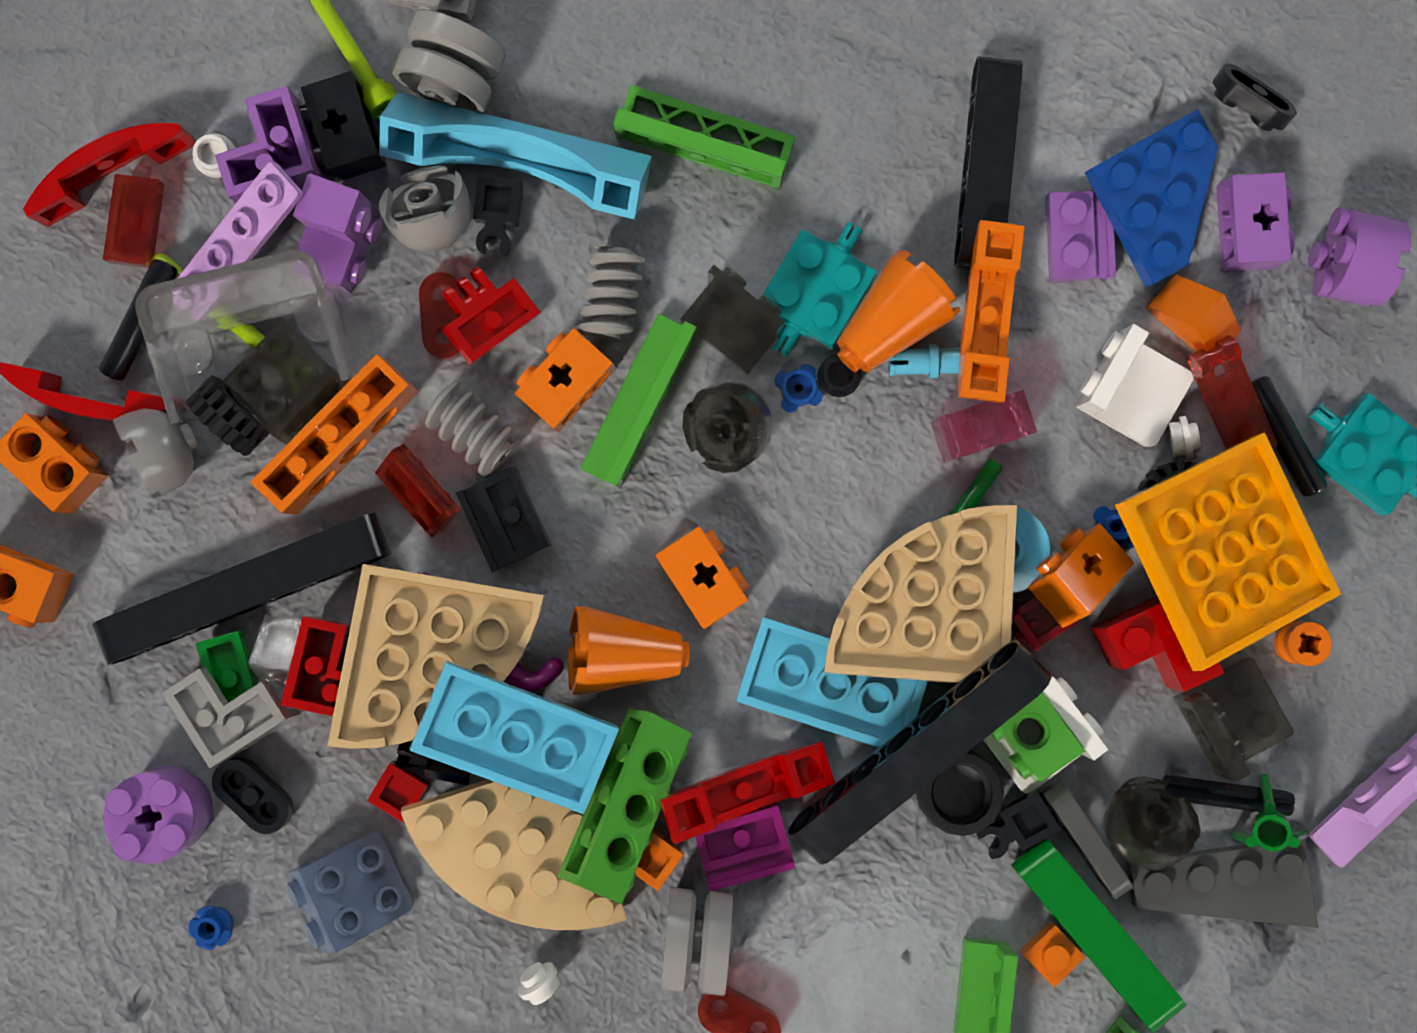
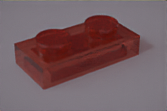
(133, 220)
(417, 490)

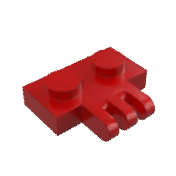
(486, 314)

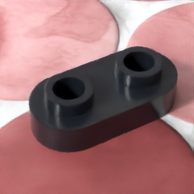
(1265, 105)
(250, 800)

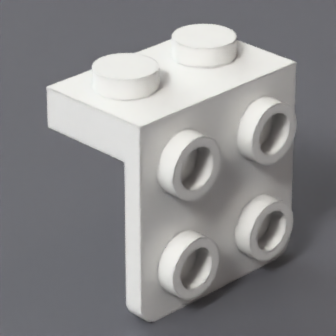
(1134, 387)
(1082, 726)

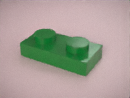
(228, 664)

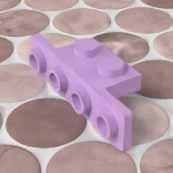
(248, 222)
(1370, 807)

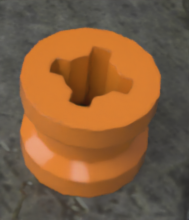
(1291, 643)

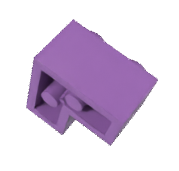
(280, 139)
(337, 230)

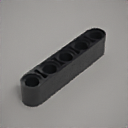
(988, 150)

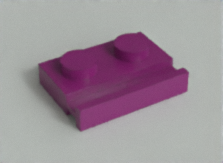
(745, 848)

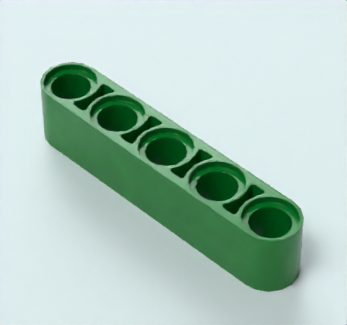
(1099, 935)

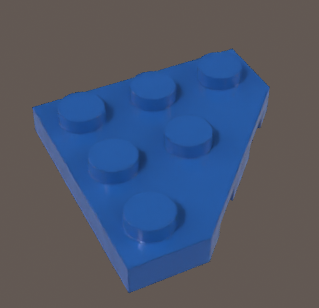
(1158, 195)

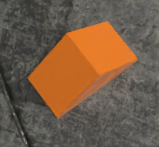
(1194, 312)

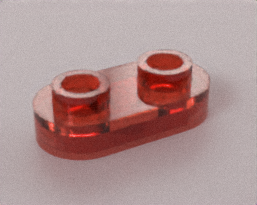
(437, 315)
(739, 1015)

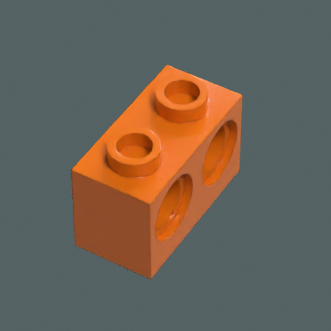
(45, 471)

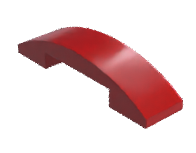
(58, 191)
(45, 389)
(746, 789)

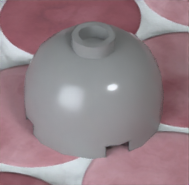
(427, 209)
(157, 449)

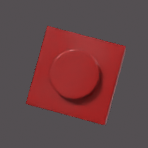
(397, 789)

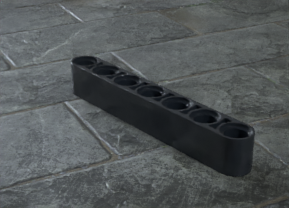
(241, 588)
(920, 752)

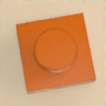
(1052, 954)

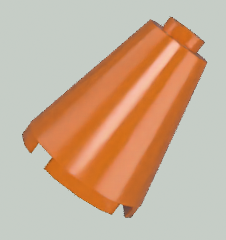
(896, 313)
(620, 652)

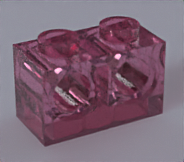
(983, 426)

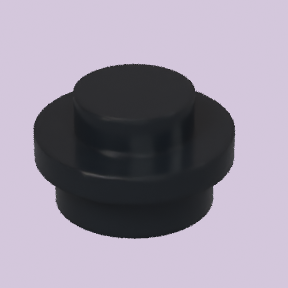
(837, 378)

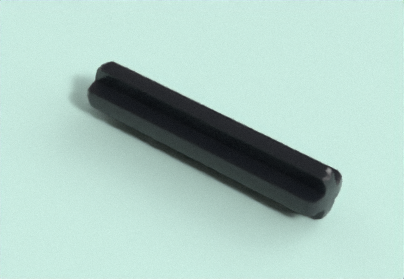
(129, 334)
(1289, 440)
(1227, 794)

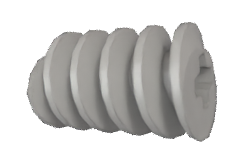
(610, 293)
(470, 430)

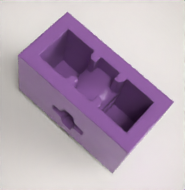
(1254, 222)

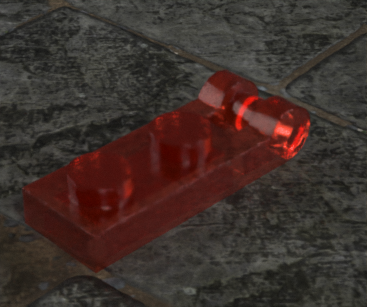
(1231, 394)

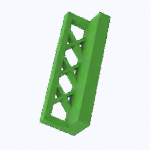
(701, 146)
(639, 400)
(985, 987)

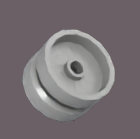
(449, 61)
(698, 941)

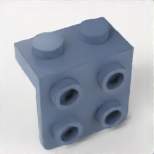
(349, 893)

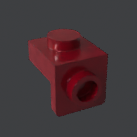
(1035, 624)

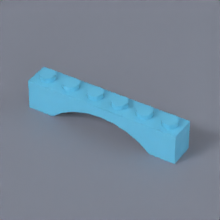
(438, 133)

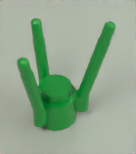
(1270, 826)

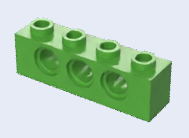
(1052, 750)
(606, 817)

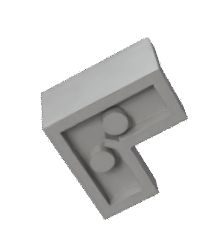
(224, 728)

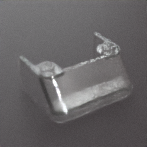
(184, 311)

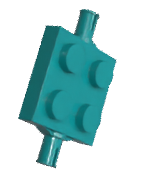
(818, 288)
(1369, 452)

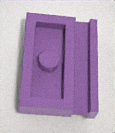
(1079, 238)

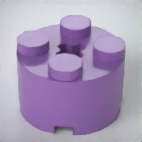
(1359, 257)
(133, 819)

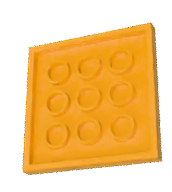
(1228, 551)

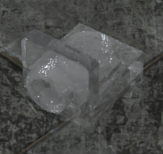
(274, 650)

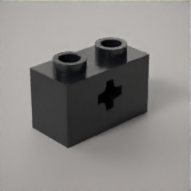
(338, 102)

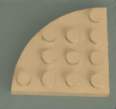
(931, 601)
(403, 636)
(506, 854)

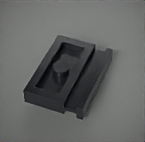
(503, 519)

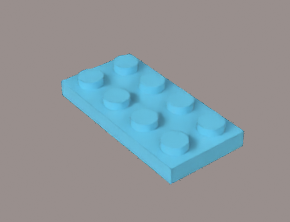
(790, 681)
(514, 737)

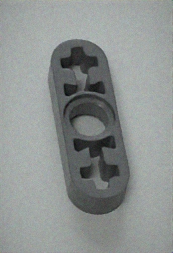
(1087, 840)

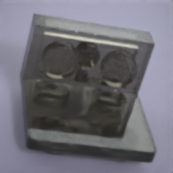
(734, 319)
(284, 382)
(1234, 718)

